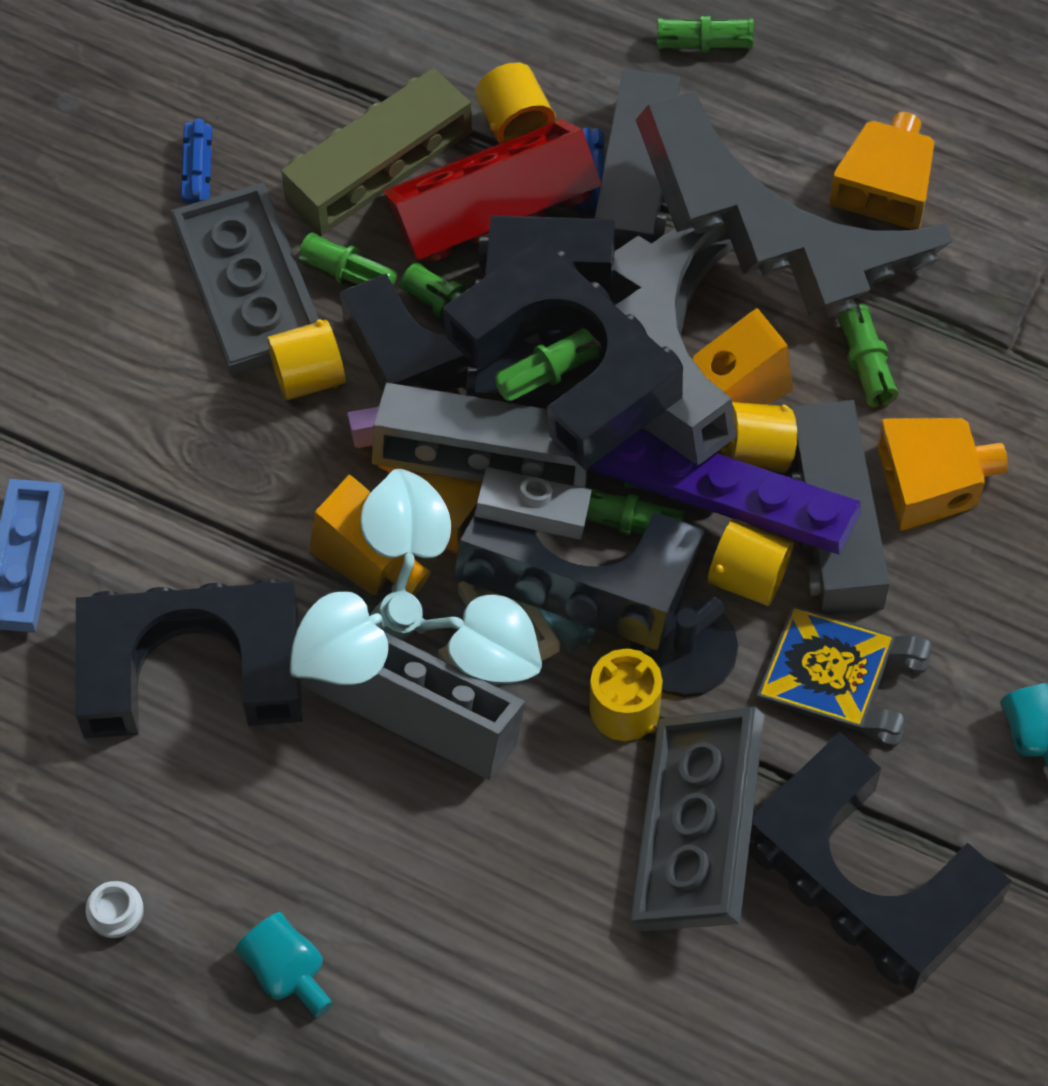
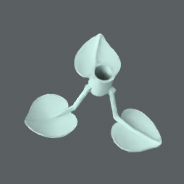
(348, 647)

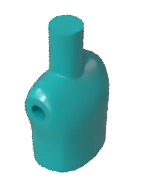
(1028, 719)
(284, 962)

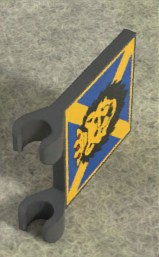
(834, 671)

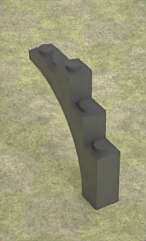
(712, 188)
(656, 287)

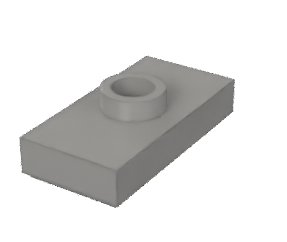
(533, 503)

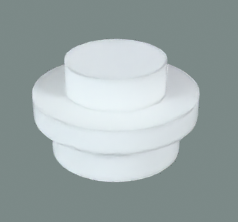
(114, 909)

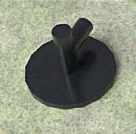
(696, 648)

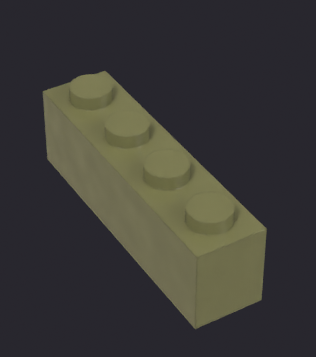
(376, 150)

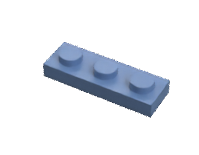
(26, 549)

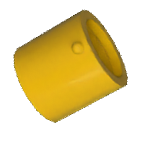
(513, 101)
(306, 360)
(763, 437)
(750, 562)
(625, 694)

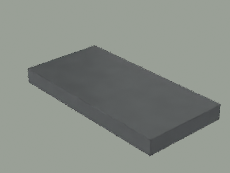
(243, 273)
(698, 820)

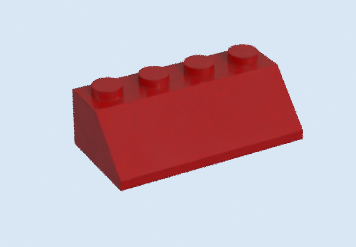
(503, 180)

